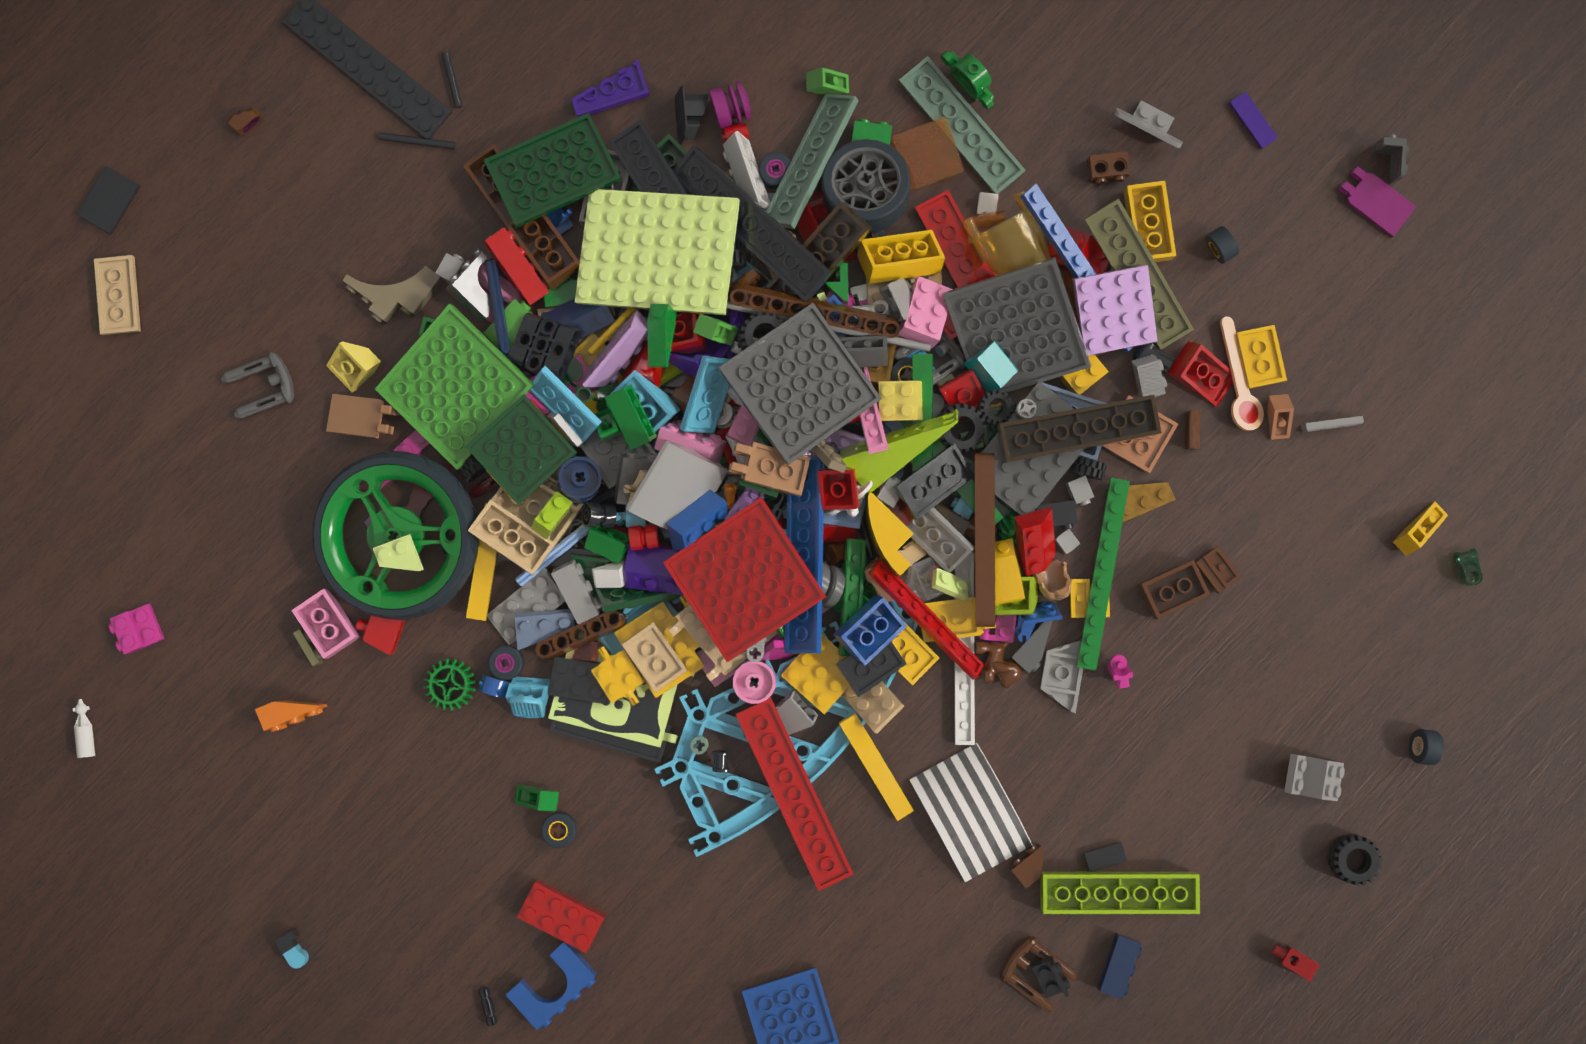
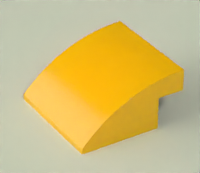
(886, 534)

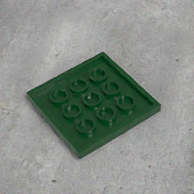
(521, 449)

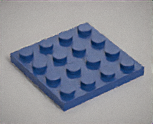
(791, 1010)

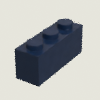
(1119, 966)

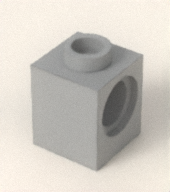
(1080, 491)

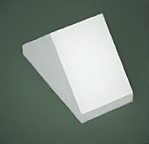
(609, 575)

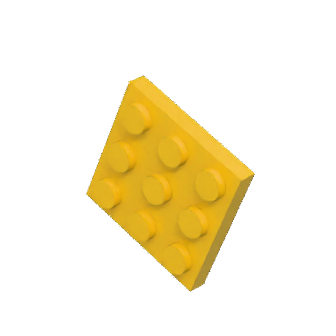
(818, 676)

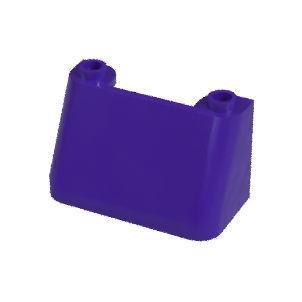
(690, 362)

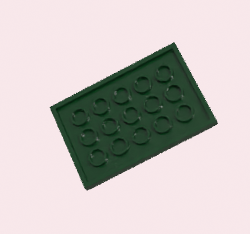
(552, 170)

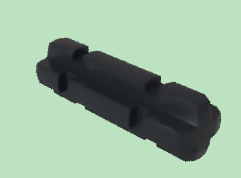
(488, 1007)

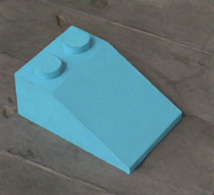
(655, 402)

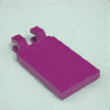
(1377, 201)

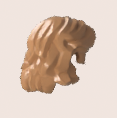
(1054, 581)

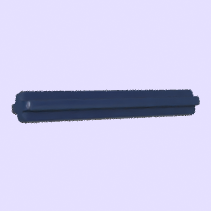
(497, 306)

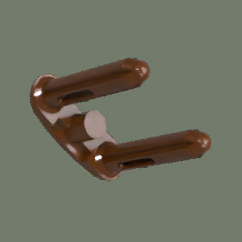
(1017, 958)

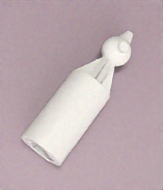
(83, 732)

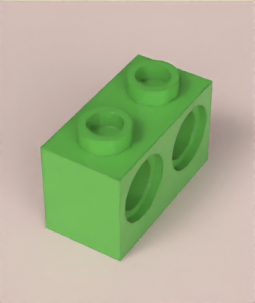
(715, 329)

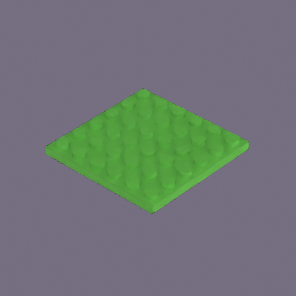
(453, 385)

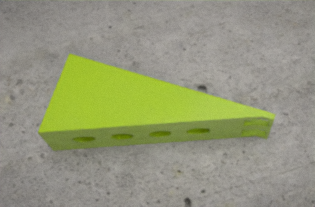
(902, 448)

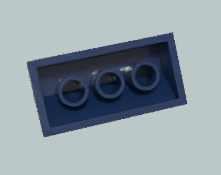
(581, 316)

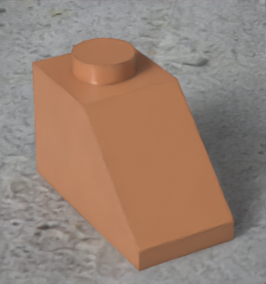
(1280, 416)

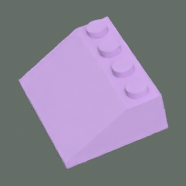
(618, 352)

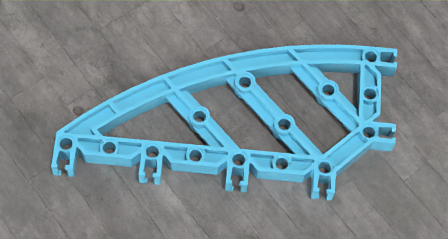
(764, 803)

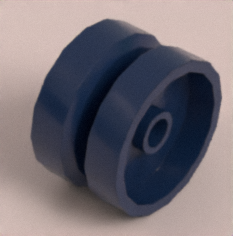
(582, 469)

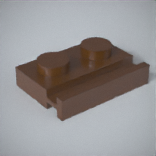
(1218, 569)

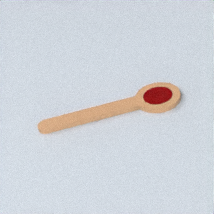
(1245, 409)

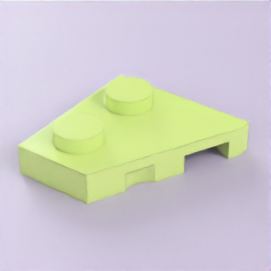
(399, 554)

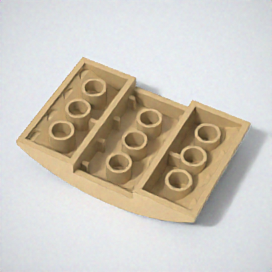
(508, 526)

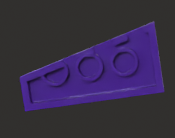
(614, 91)

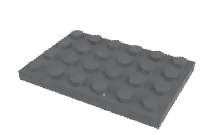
(1028, 481)

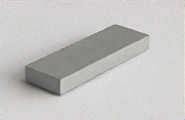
(1331, 424)

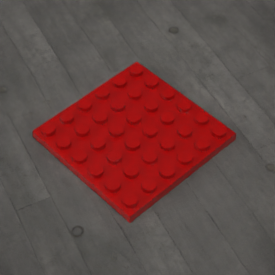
(744, 579)

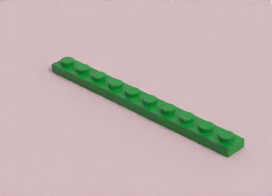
(1102, 574)

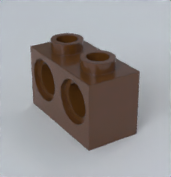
(1107, 162)

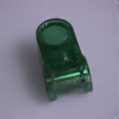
(1468, 566)

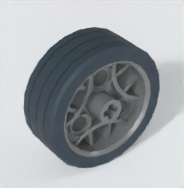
(867, 184)

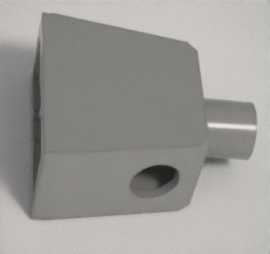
(796, 712)

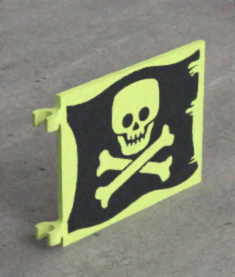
(641, 723)

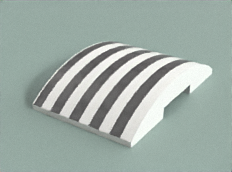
(971, 812)

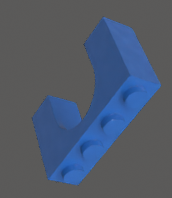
(540, 1010)

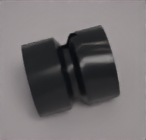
(601, 515)

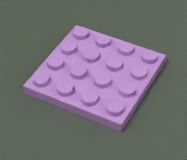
(1115, 309)

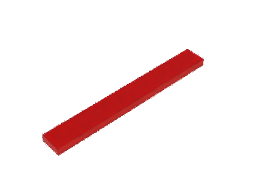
(926, 619)

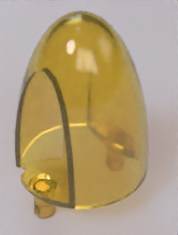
(1011, 243)

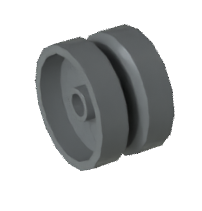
(832, 584)

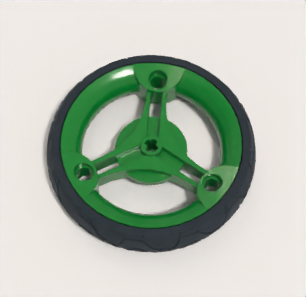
(383, 526)

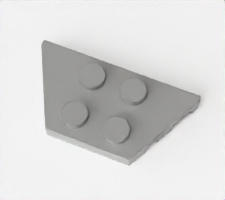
(1061, 676)

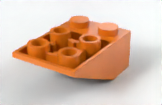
(279, 713)

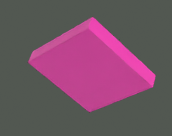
(774, 651)

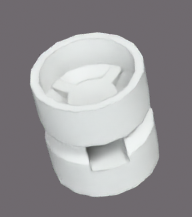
(726, 417)

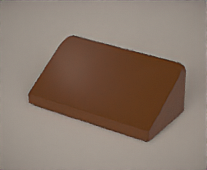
(1192, 431)

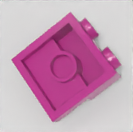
(136, 629)

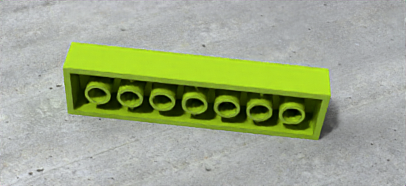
(1120, 893)

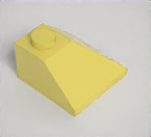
(353, 364)

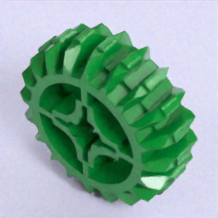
(448, 692)

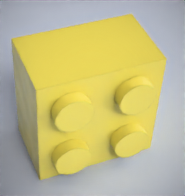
(900, 400)

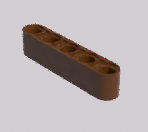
(571, 635)

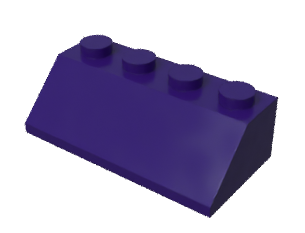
(646, 570)

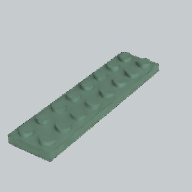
(971, 134)
(811, 158)

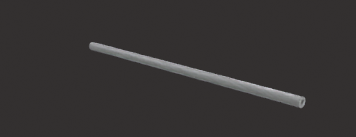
(896, 340)

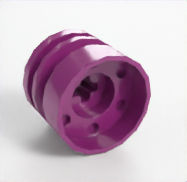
(730, 104)

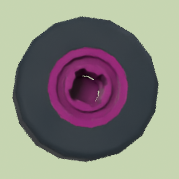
(770, 175)
(512, 662)

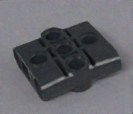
(537, 330)

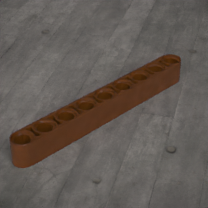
(825, 309)
(985, 539)

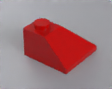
(838, 489)

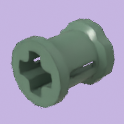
(695, 749)

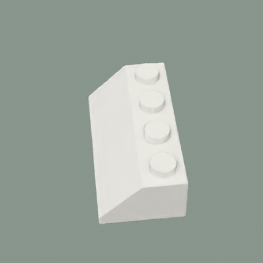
(745, 168)

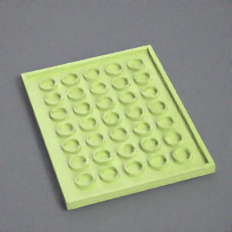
(657, 251)

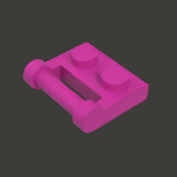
(1004, 629)

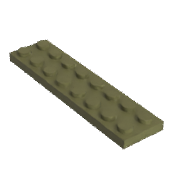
(1126, 250)

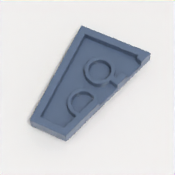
(540, 625)

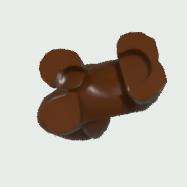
(1007, 671)

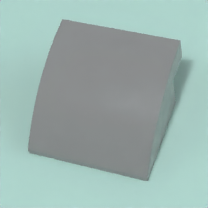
(674, 483)

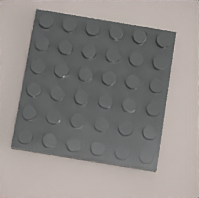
(1026, 317)
(799, 384)

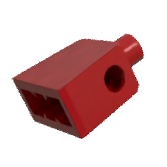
(381, 633)
(1302, 966)

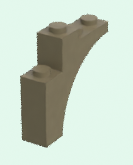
(387, 299)

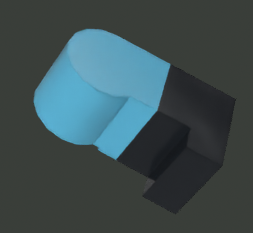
(292, 950)

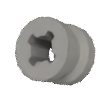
(1029, 407)

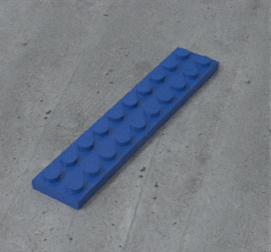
(806, 534)

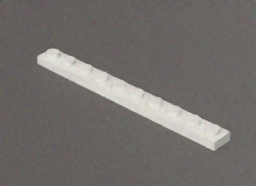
(962, 682)

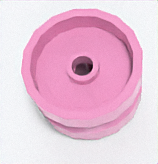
(749, 692)

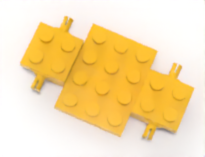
(621, 676)

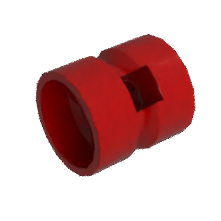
(643, 536)

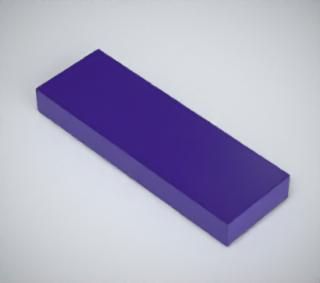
(1253, 120)

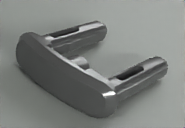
(946, 346)
(281, 377)

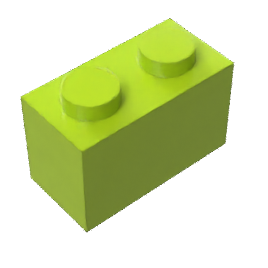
(551, 515)

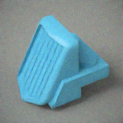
(528, 696)

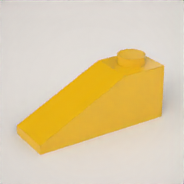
(1421, 529)

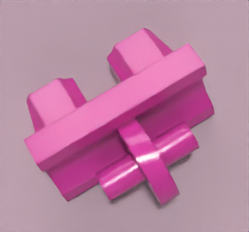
(1119, 671)

